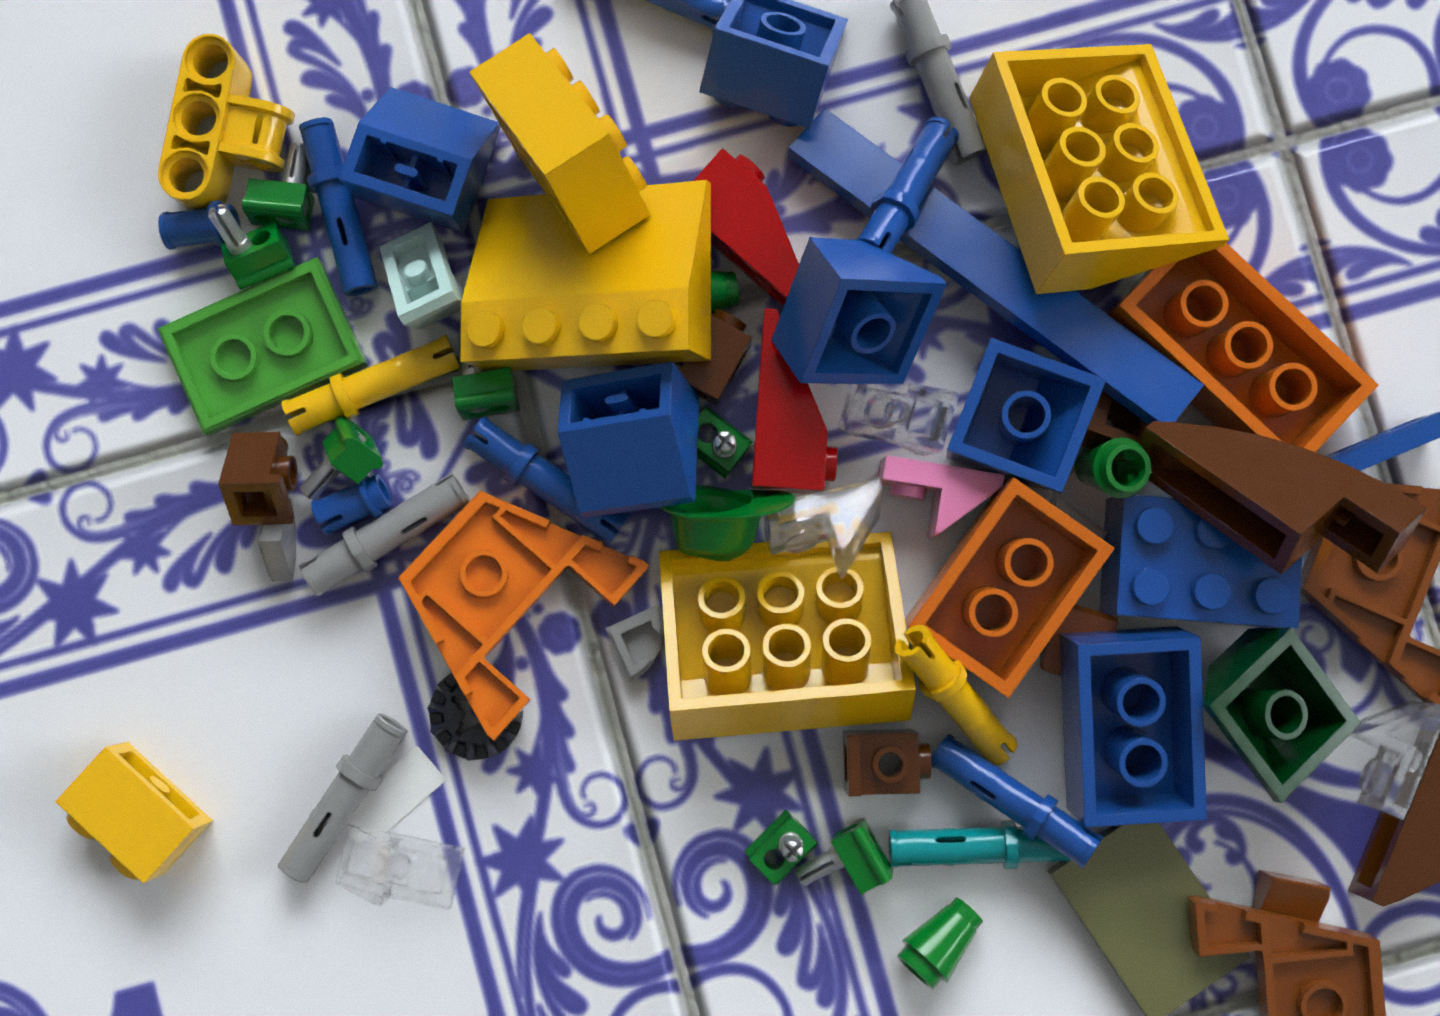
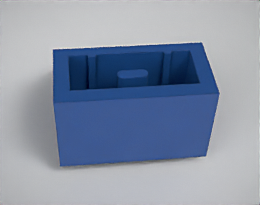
(420, 158)
(630, 439)

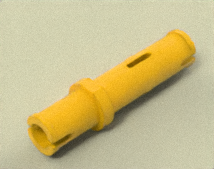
(370, 385)
(946, 683)

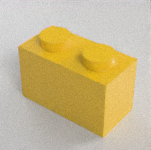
(132, 812)

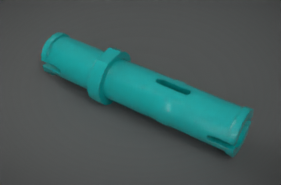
(969, 846)

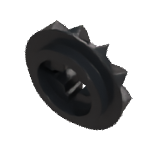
(447, 720)

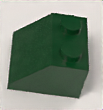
(1276, 707)

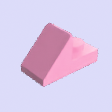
(954, 488)

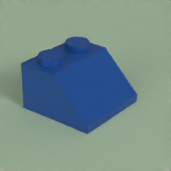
(773, 58)
(855, 314)
(1025, 417)

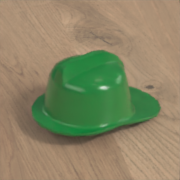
(723, 520)

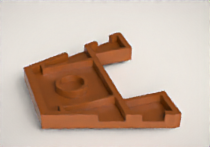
(1384, 605)
(1299, 961)

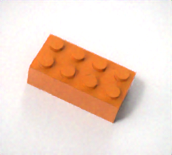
(1248, 345)

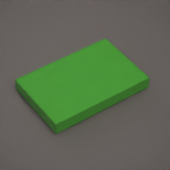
(262, 346)

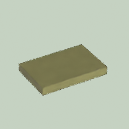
(1139, 916)

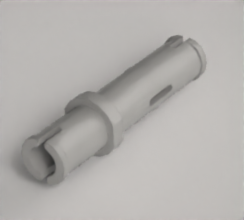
(930, 55)
(384, 534)
(356, 776)

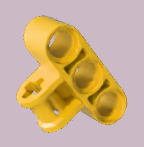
(245, 131)

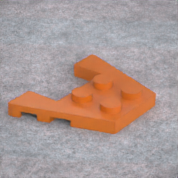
(487, 576)

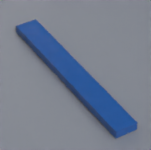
(999, 277)

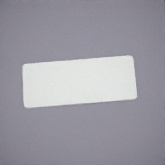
(401, 790)

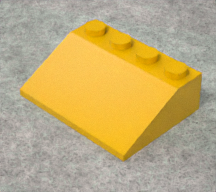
(1093, 164)
(551, 305)
(783, 641)

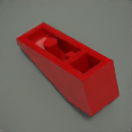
(748, 224)
(789, 428)

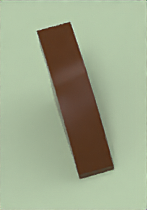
(1278, 494)
(1404, 853)

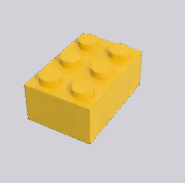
(563, 141)

